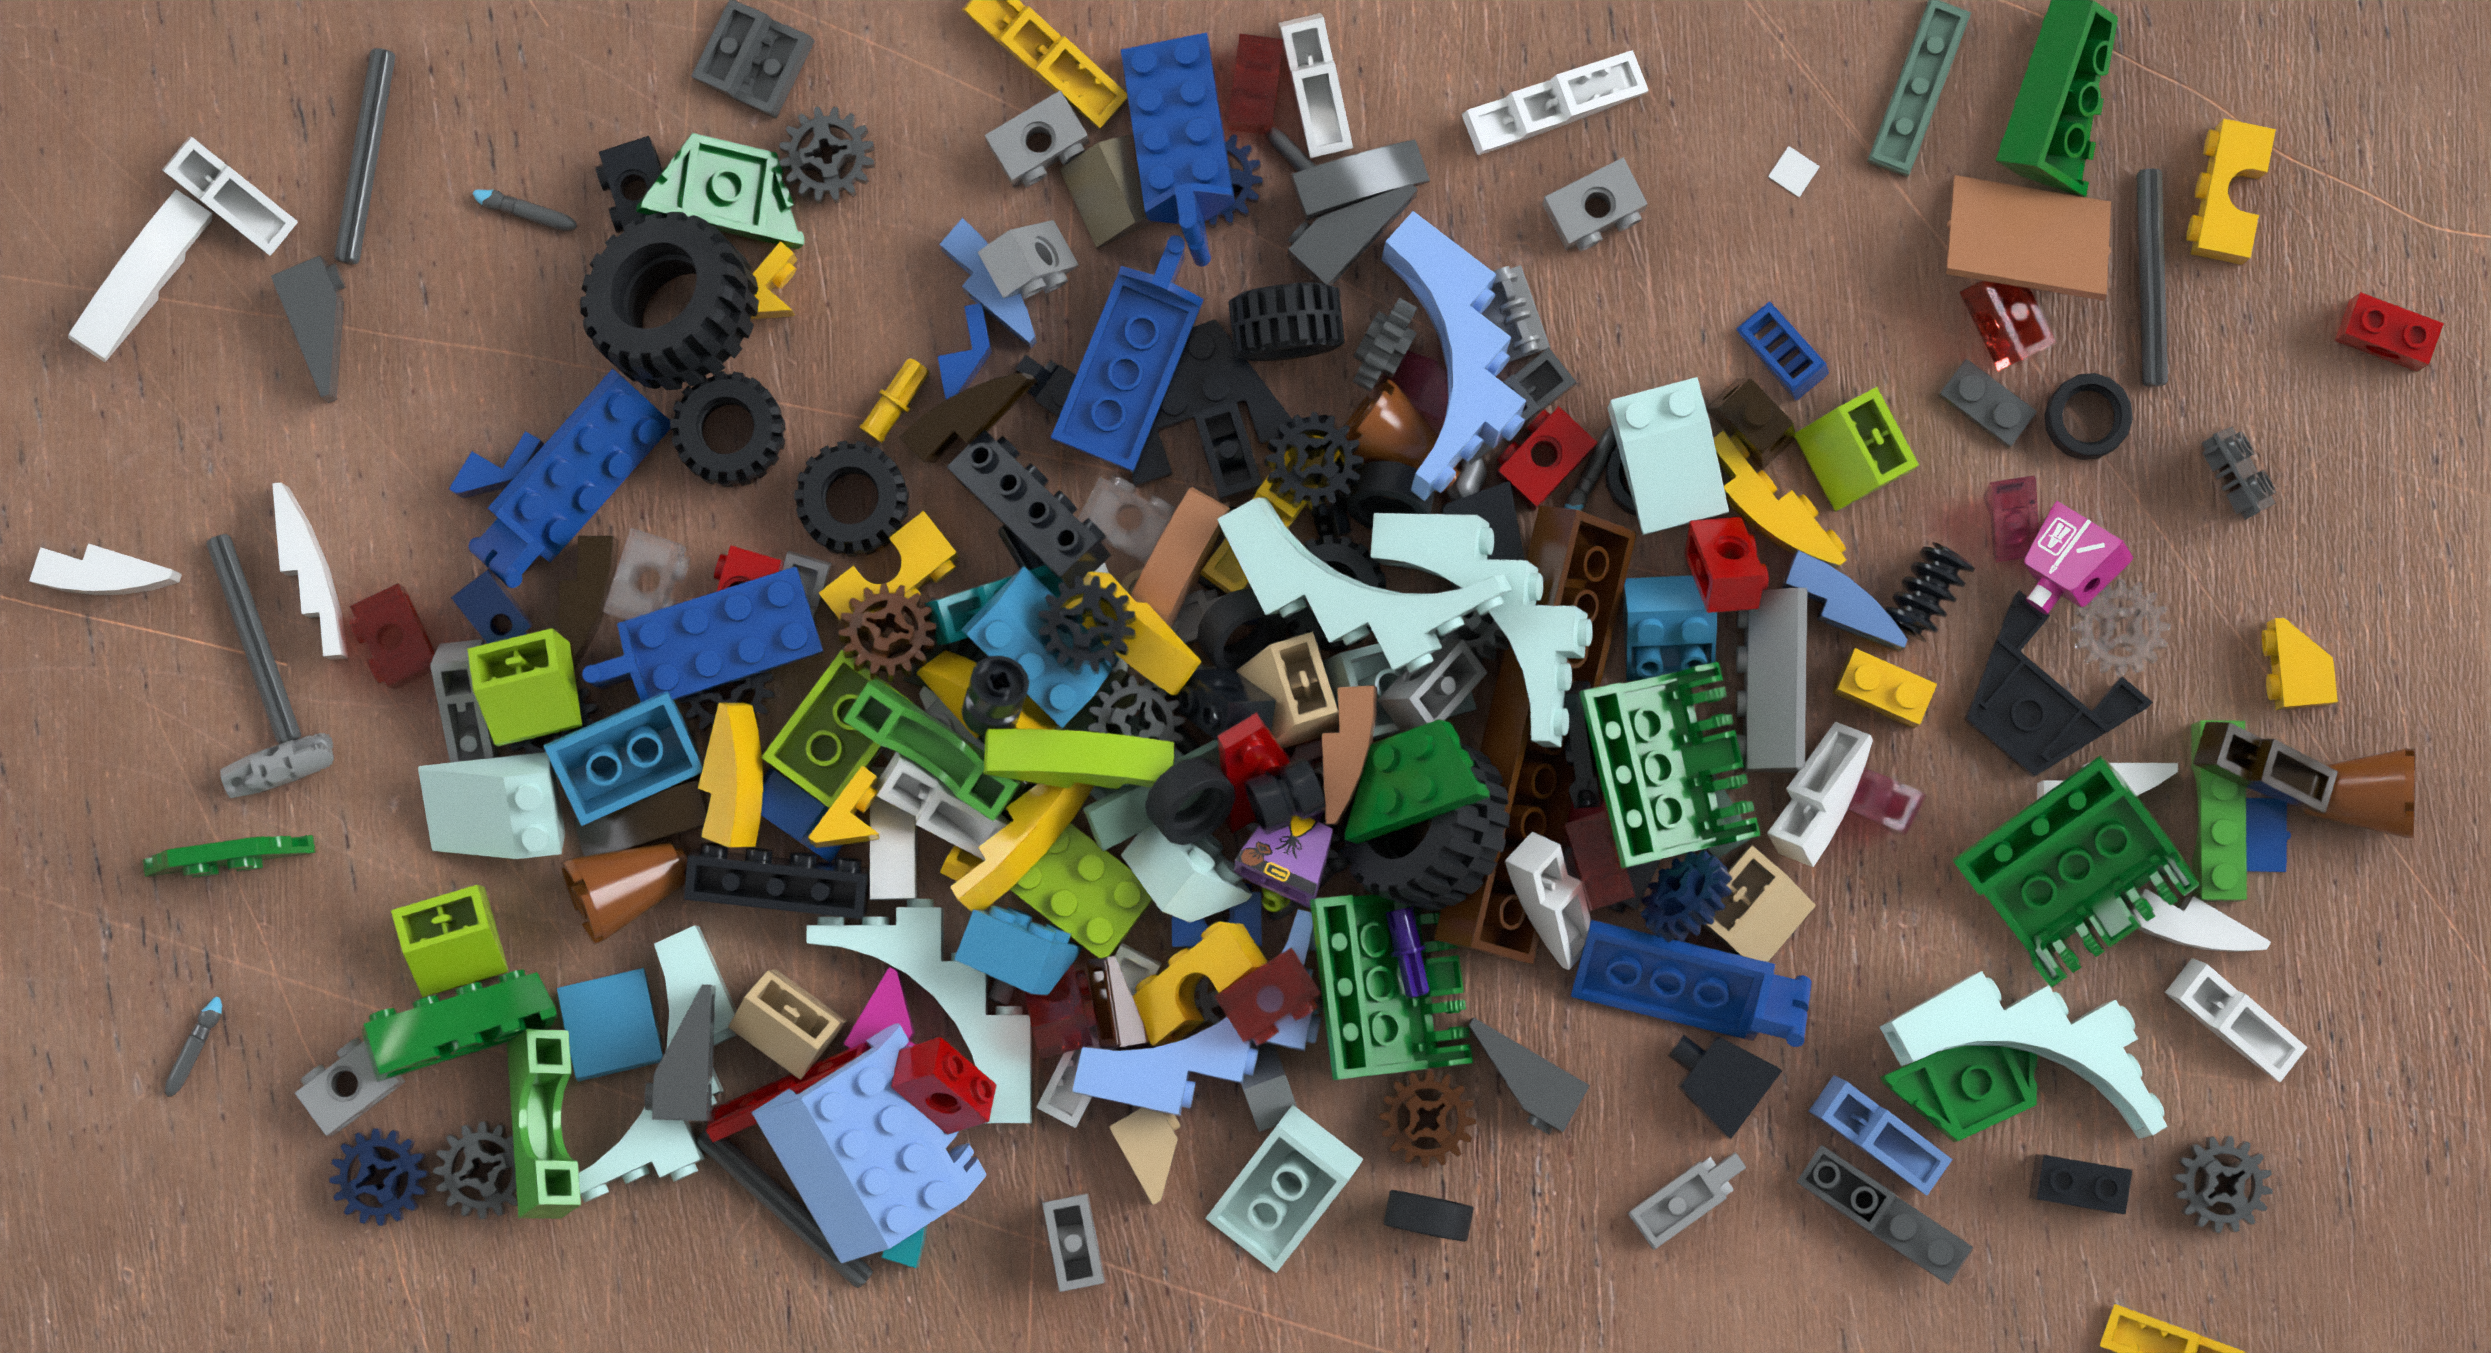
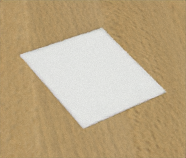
(1793, 171)

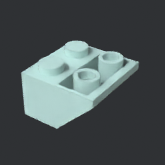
(1186, 878)

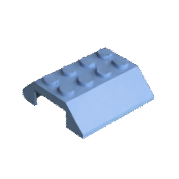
(866, 1154)

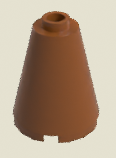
(1392, 429)
(2375, 793)
(622, 885)

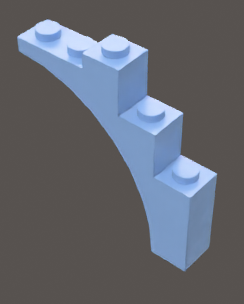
(1455, 294)
(1160, 1075)

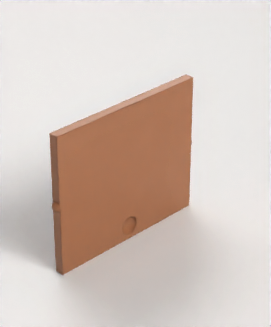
(2029, 238)

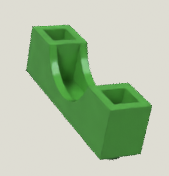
(931, 744)
(2221, 832)
(537, 1080)

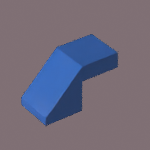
(961, 367)
(482, 476)
(794, 811)

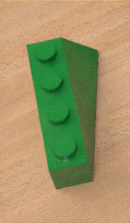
(2060, 96)
(457, 1025)

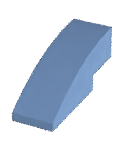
(963, 247)
(1843, 601)
(1880, 1134)

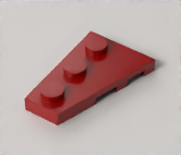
(1243, 754)

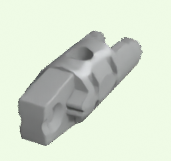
(277, 765)

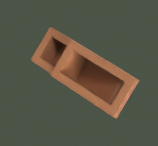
(1180, 555)
(1347, 751)

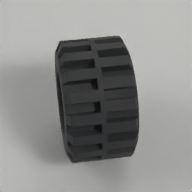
(1286, 321)
(710, 395)
(834, 464)
(1344, 555)

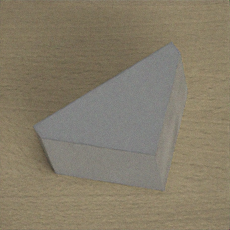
(1268, 1088)

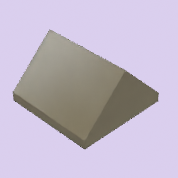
(1107, 189)

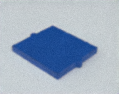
(2266, 835)

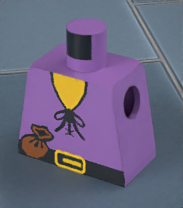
(1288, 859)

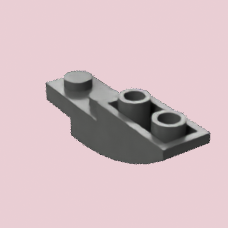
(1884, 1215)

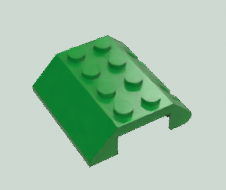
(1662, 768)
(2076, 866)
(1364, 1000)

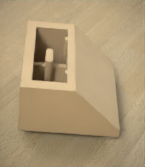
(1298, 682)
(1760, 909)
(786, 1022)

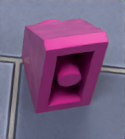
(884, 1009)

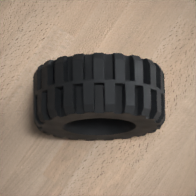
(636, 268)
(1447, 861)

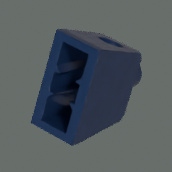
(485, 599)

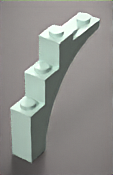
(1287, 573)
(1540, 635)
(916, 946)
(2037, 1023)
(668, 1143)

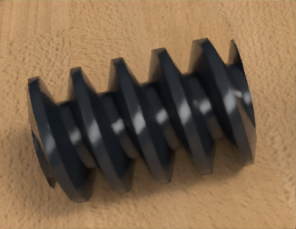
(1928, 590)

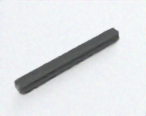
(364, 156)
(2152, 277)
(253, 638)
(780, 1204)

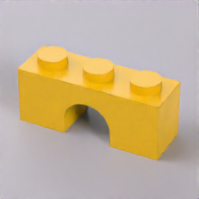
(2220, 227)
(923, 556)
(1168, 998)

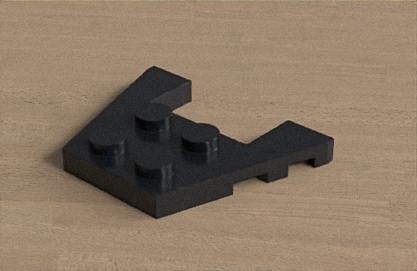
(1205, 379)
(2032, 713)

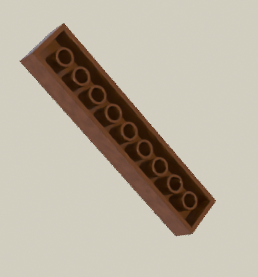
(1583, 567)

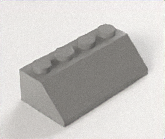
(1773, 682)

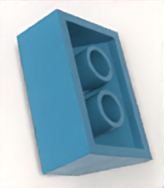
(1010, 629)
(625, 757)

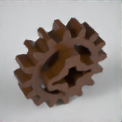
(871, 626)
(1441, 1134)

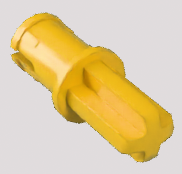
(894, 400)

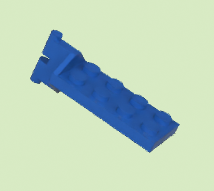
(1179, 135)
(1129, 362)
(569, 478)
(714, 639)
(1690, 985)

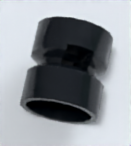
(995, 694)
(1286, 795)

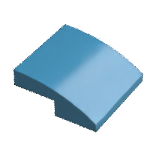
(610, 1024)

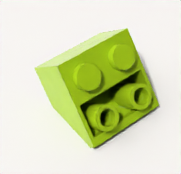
(1856, 449)
(525, 686)
(450, 940)

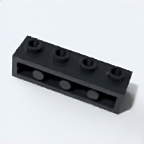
(1028, 509)
(777, 882)

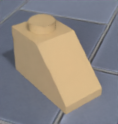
(1149, 1146)

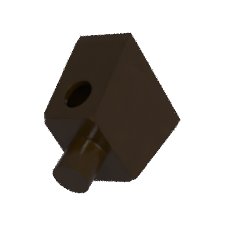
(1754, 419)

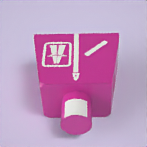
(2072, 559)

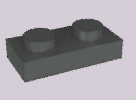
(1987, 403)

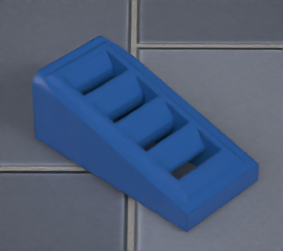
(1804, 381)

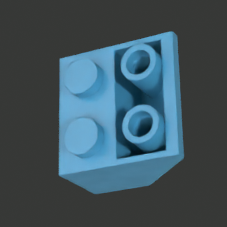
(1665, 627)
(1016, 949)

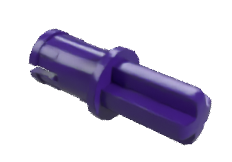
(1408, 951)

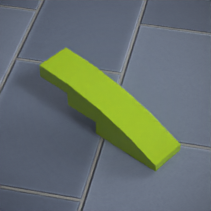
(1075, 756)

